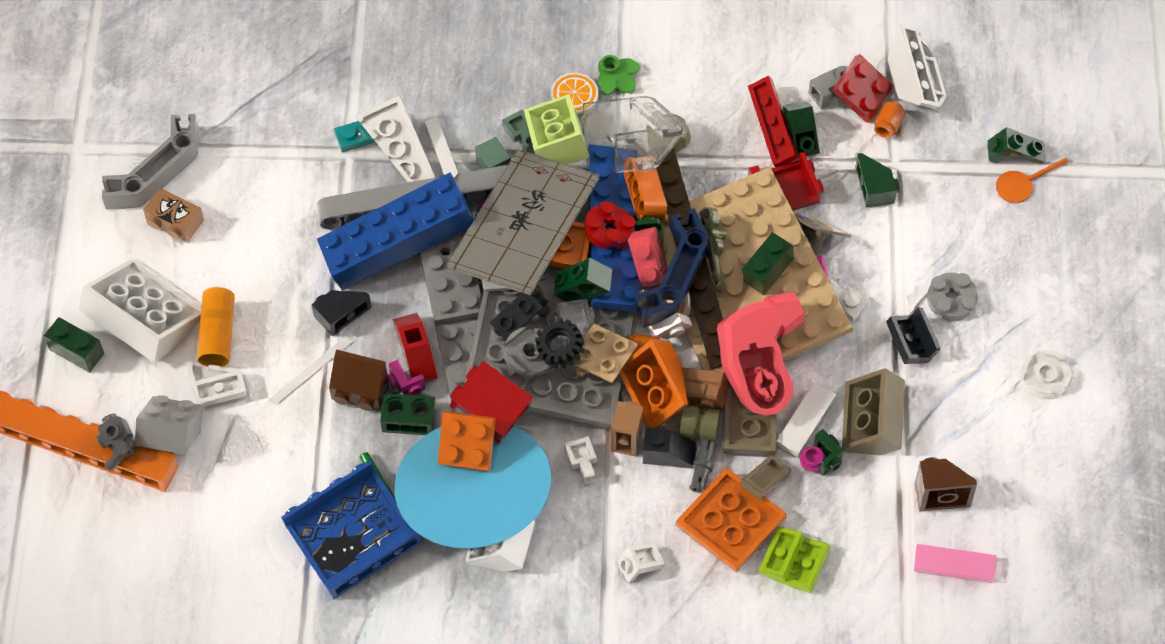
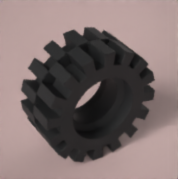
(549, 333)

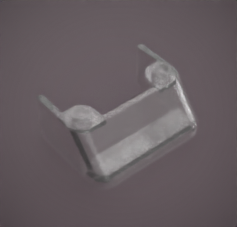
(636, 126)

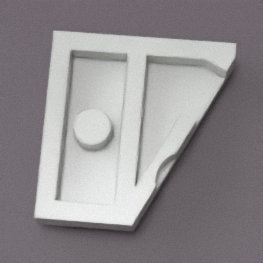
(215, 384)

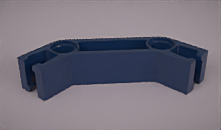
(679, 273)

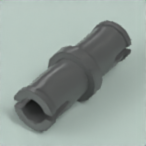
(703, 465)

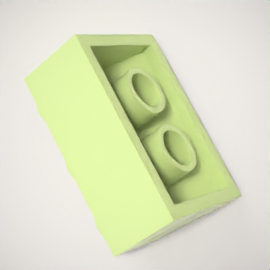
(556, 131)

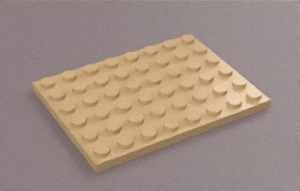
(749, 214)

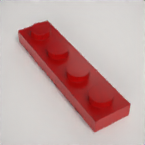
(772, 121)

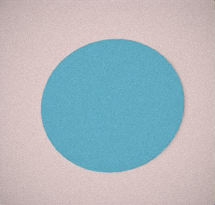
(472, 505)

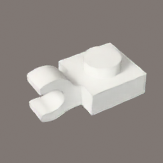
(850, 300)
(582, 455)

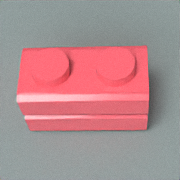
(648, 256)

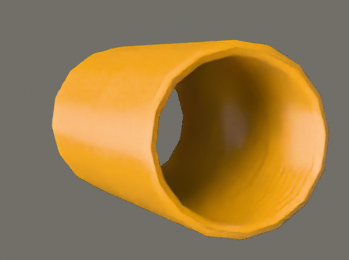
(216, 327)

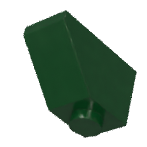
(876, 182)

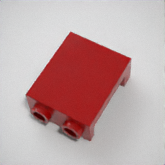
(797, 182)
(491, 395)

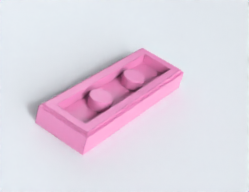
(954, 563)

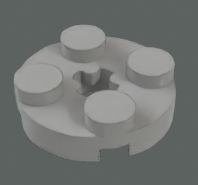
(952, 283)
(515, 355)

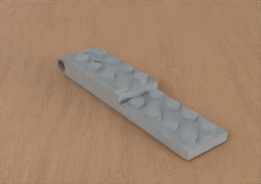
(454, 307)

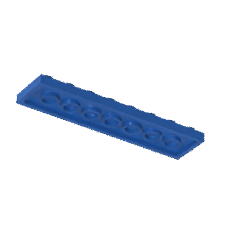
(613, 188)

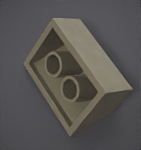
(873, 413)

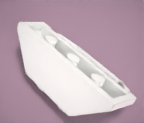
(915, 69)

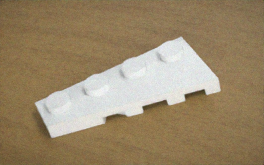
(397, 138)

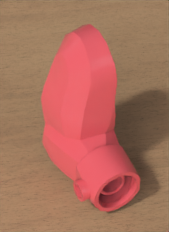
(753, 355)

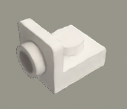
(640, 560)

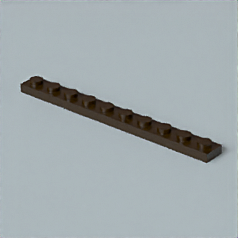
(702, 289)

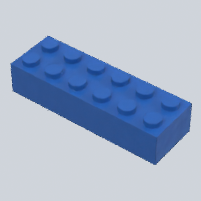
(395, 231)

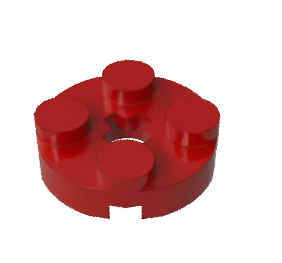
(613, 215)

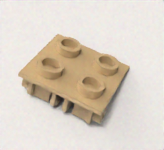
(604, 353)

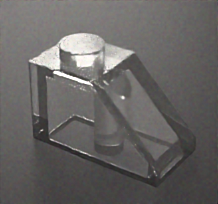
(578, 313)

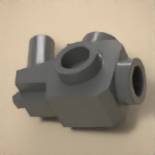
(118, 436)

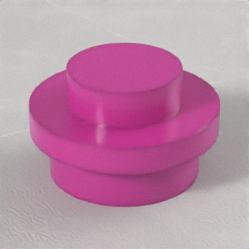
(811, 458)

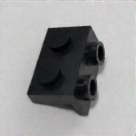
(913, 337)

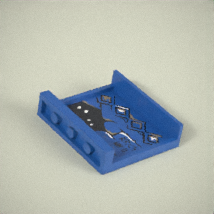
(350, 529)

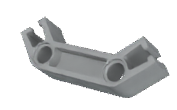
(155, 170)

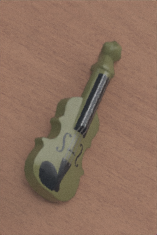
(710, 220)

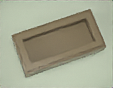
(765, 477)

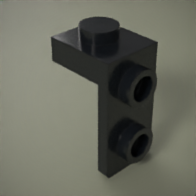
(519, 313)

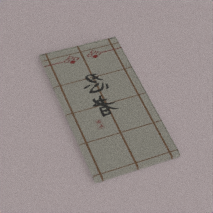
(523, 222)

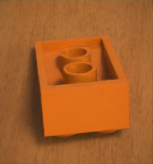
(655, 381)

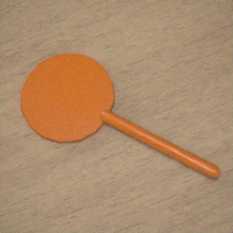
(1017, 187)

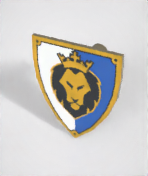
(816, 231)

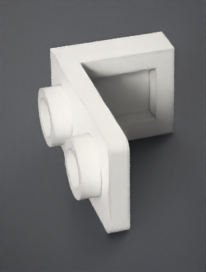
(671, 326)

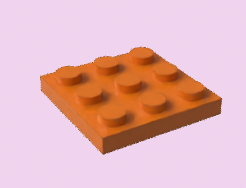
(730, 520)

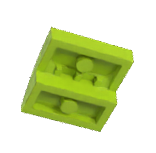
(794, 559)

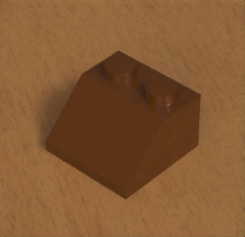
(358, 381)
(943, 485)

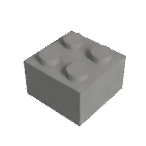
(168, 424)

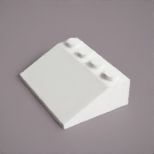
(140, 309)

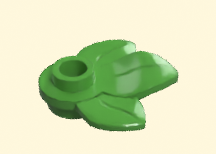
(619, 77)

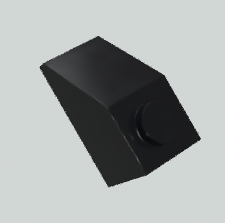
(340, 308)
(668, 448)

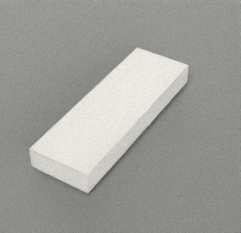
(805, 420)

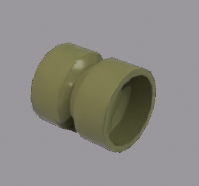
(699, 423)

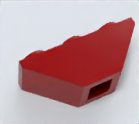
(415, 346)

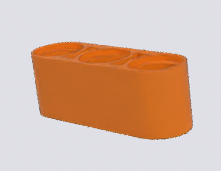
(646, 194)

